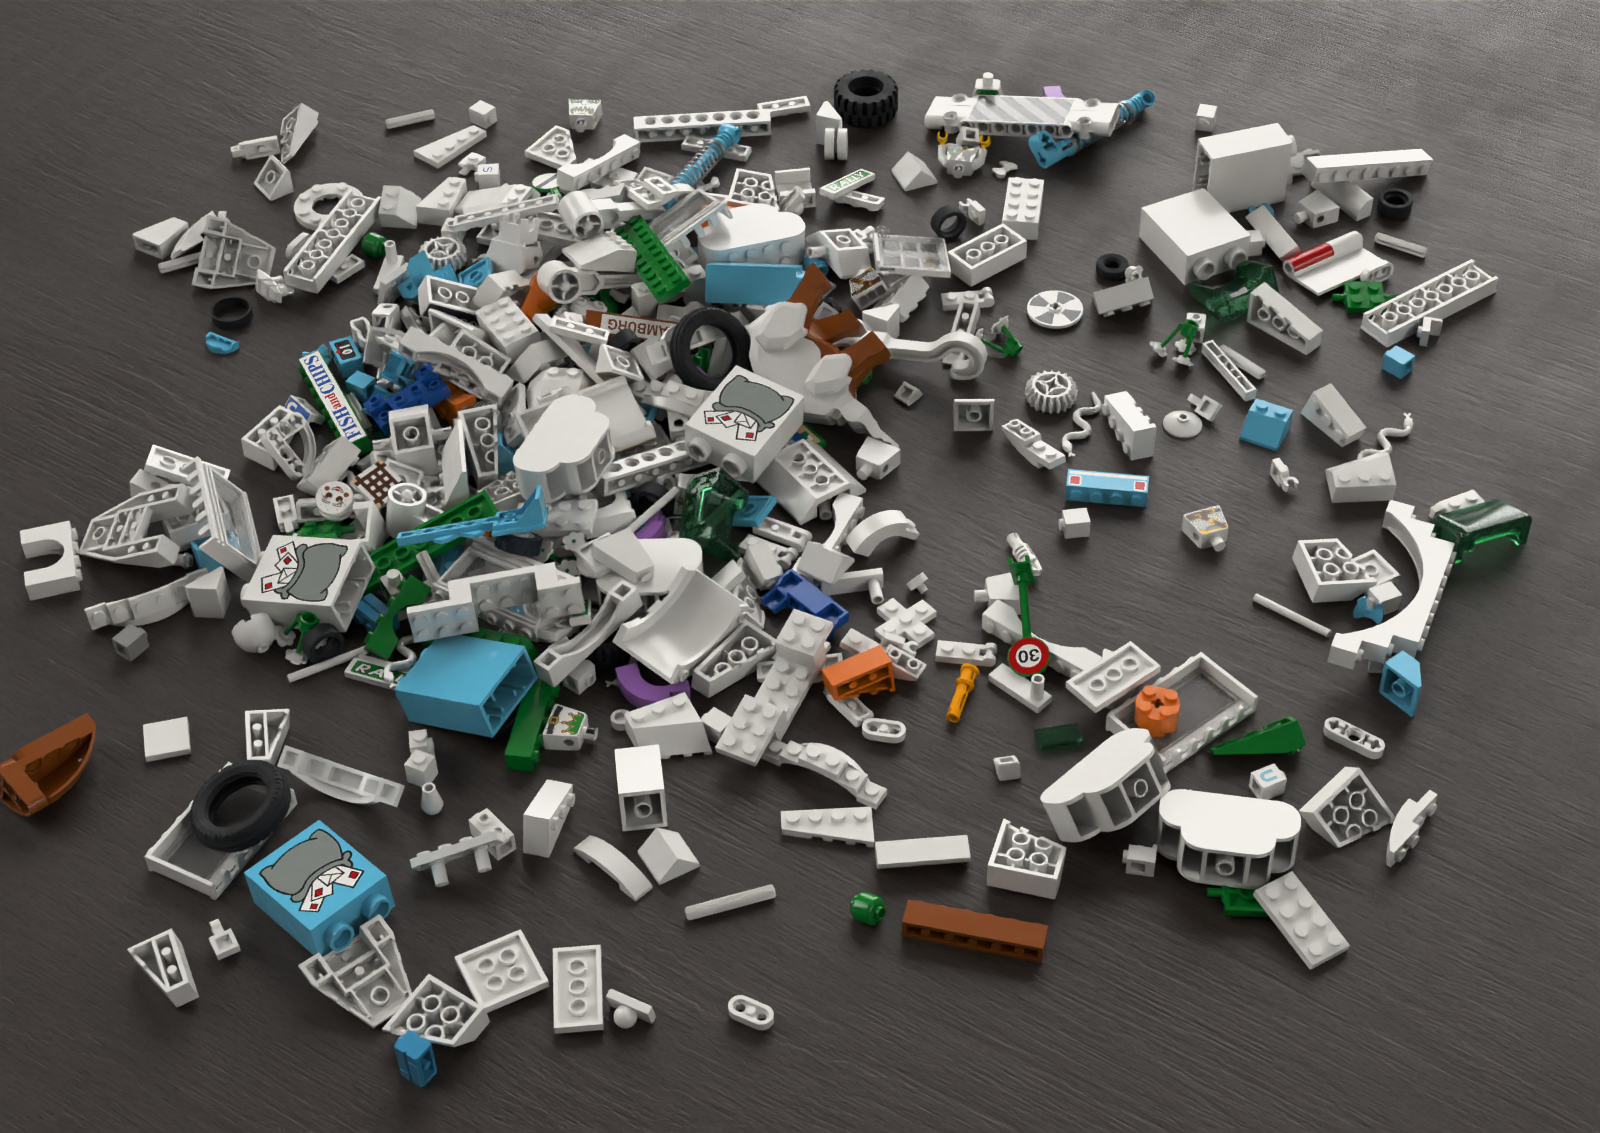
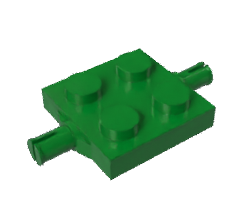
(1362, 296)
(324, 529)
(1238, 901)

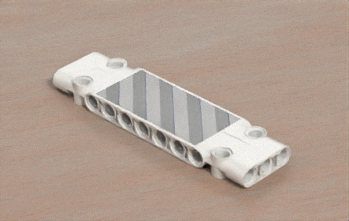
(1081, 117)

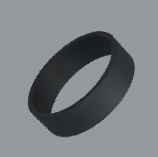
(231, 324)

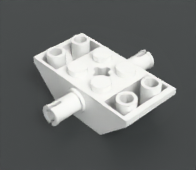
(841, 251)
(413, 439)

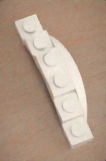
(705, 334)
(669, 396)
(144, 607)
(829, 763)
(340, 780)

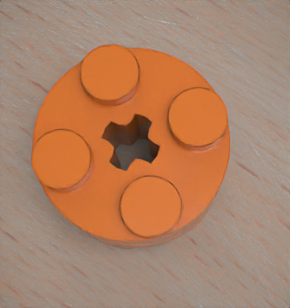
(1157, 710)

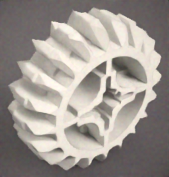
(444, 252)
(1051, 391)

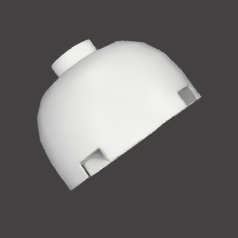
(255, 634)

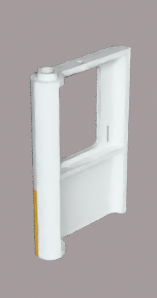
(613, 400)

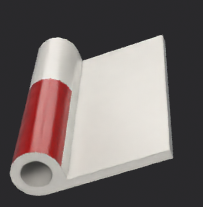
(1330, 263)

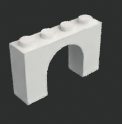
(646, 303)
(614, 515)
(63, 575)

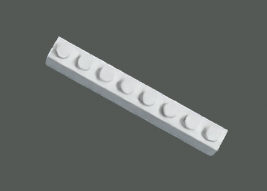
(1366, 166)

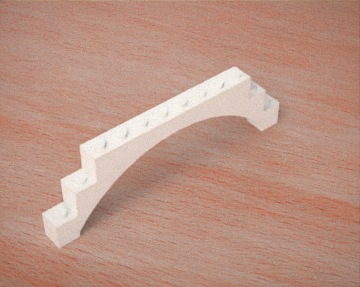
(1410, 625)

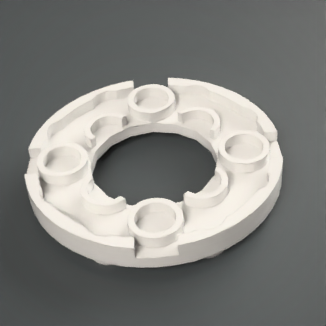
(303, 205)

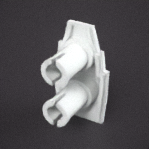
(271, 288)

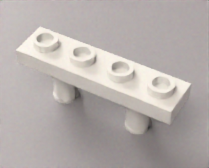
(468, 845)

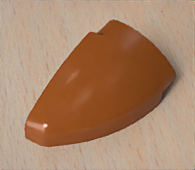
(47, 767)

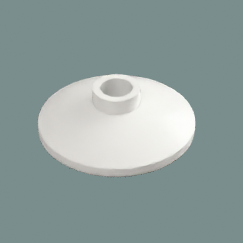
(1182, 424)

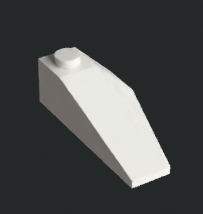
(296, 129)
(747, 592)

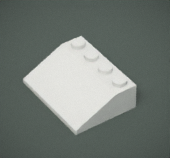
(603, 253)
(454, 470)

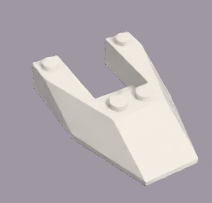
(121, 531)

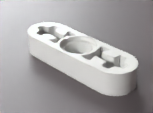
(1370, 740)

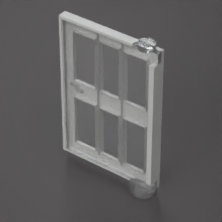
(909, 254)

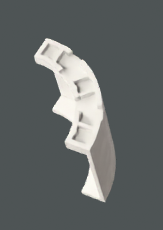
(683, 626)

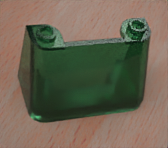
(1233, 298)
(709, 512)
(1480, 524)

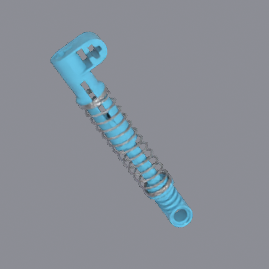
(714, 148)
(1055, 151)

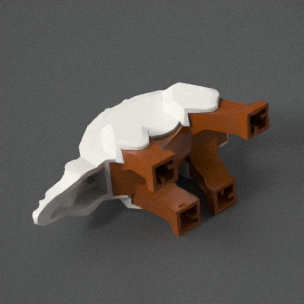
(801, 356)

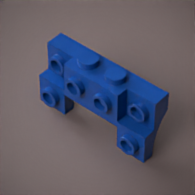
(426, 390)
(800, 594)

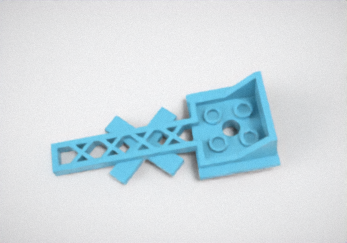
(529, 517)

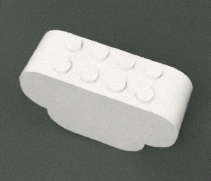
(754, 236)
(565, 450)
(668, 557)
(1107, 787)
(1227, 837)

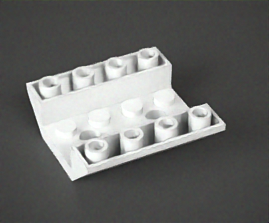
(797, 483)

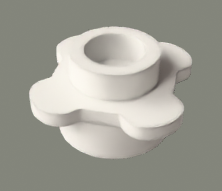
(1133, 270)

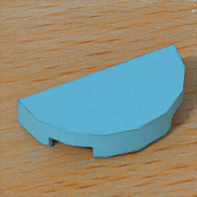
(220, 344)

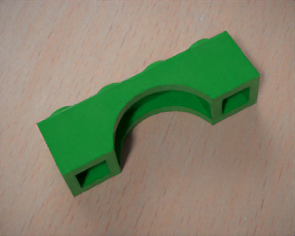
(383, 639)

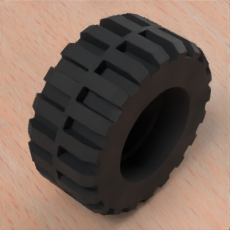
(866, 98)

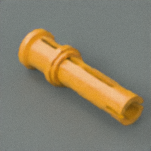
(964, 685)

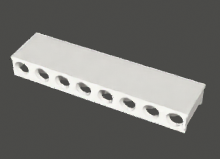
(333, 243)
(1440, 302)

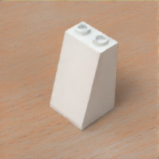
(640, 788)

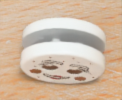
(335, 501)

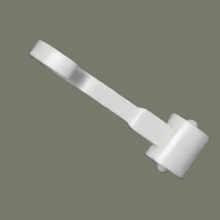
(589, 216)
(567, 283)
(933, 351)
(409, 510)

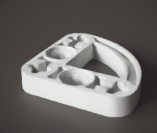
(280, 440)

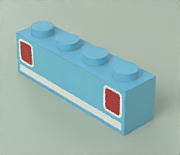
(1107, 488)

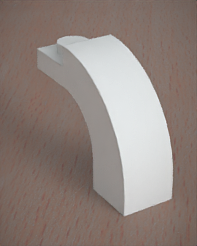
(878, 528)

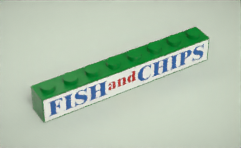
(331, 398)

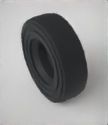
(1111, 259)

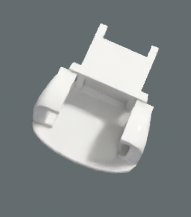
(509, 248)

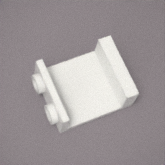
(787, 179)
(372, 524)

